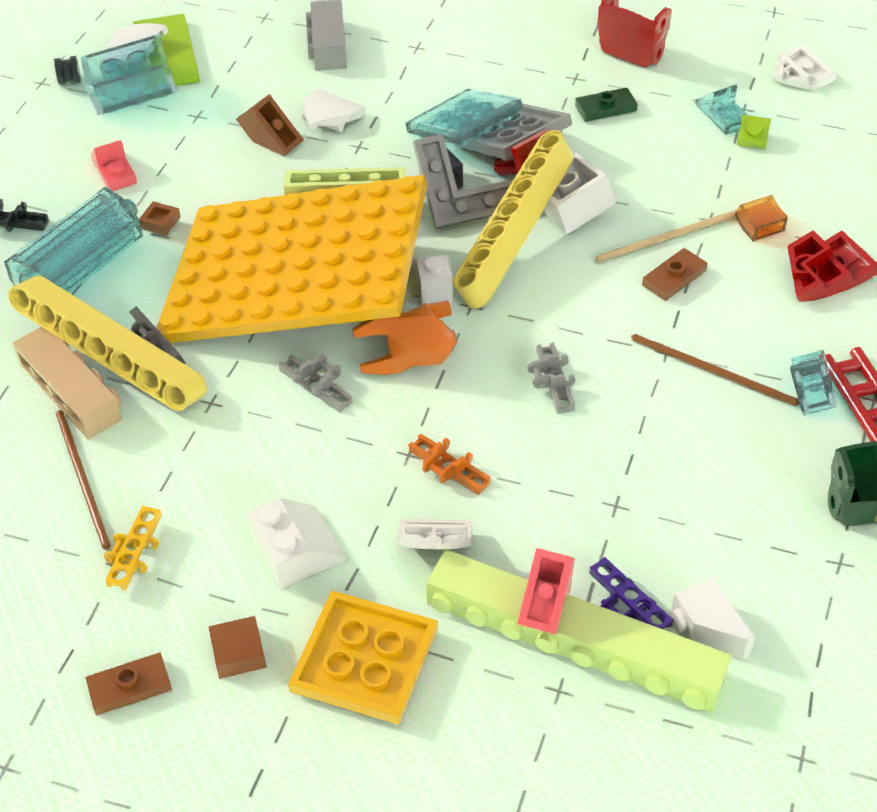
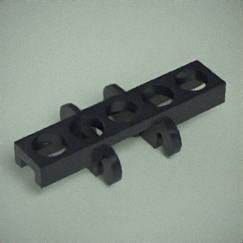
(16, 217)

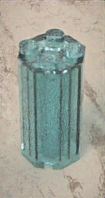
(79, 242)

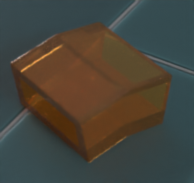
(761, 218)

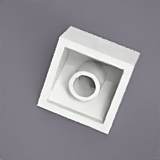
(580, 195)
(293, 540)

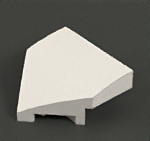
(803, 69)
(329, 110)
(435, 533)

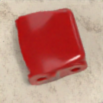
(631, 34)

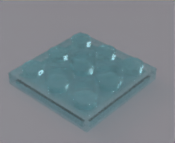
(465, 116)

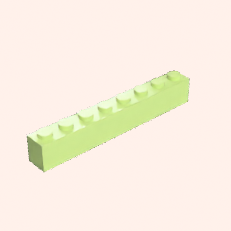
(586, 633)

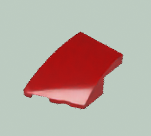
(828, 266)

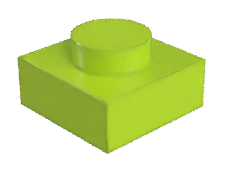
(754, 131)

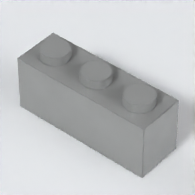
(326, 35)

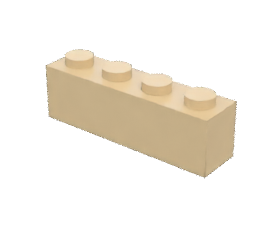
(69, 382)

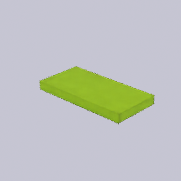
(178, 48)

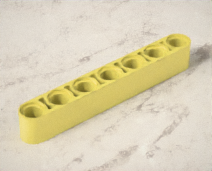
(513, 220)
(108, 342)

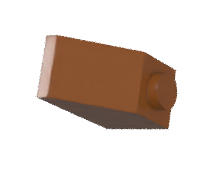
(269, 126)

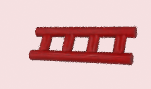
(852, 393)

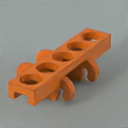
(454, 469)

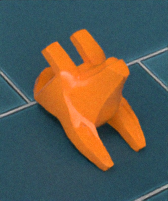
(412, 339)

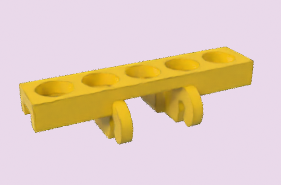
(132, 540)

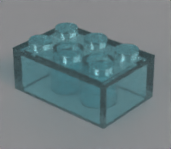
(128, 74)

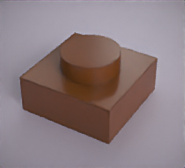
(159, 218)

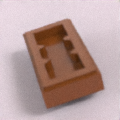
(674, 274)
(128, 683)

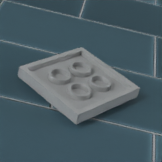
(519, 128)

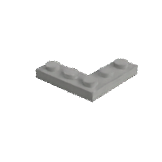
(444, 201)

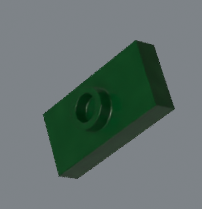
(606, 104)

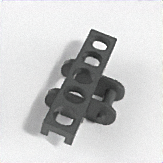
(147, 331)

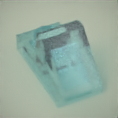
(722, 109)
(813, 382)

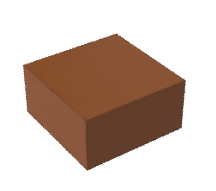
(237, 647)

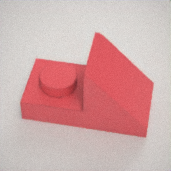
(113, 165)
(546, 590)

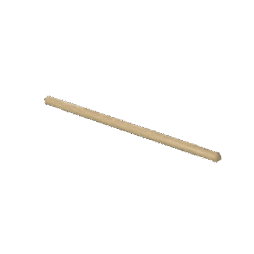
(665, 236)

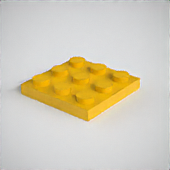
(364, 657)

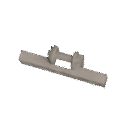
(553, 378)
(326, 383)

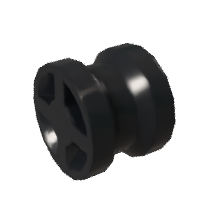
(67, 70)

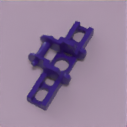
(617, 592)

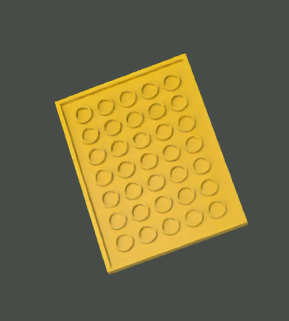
(296, 261)

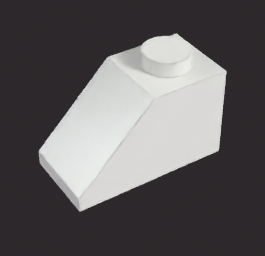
(434, 279)
(710, 619)

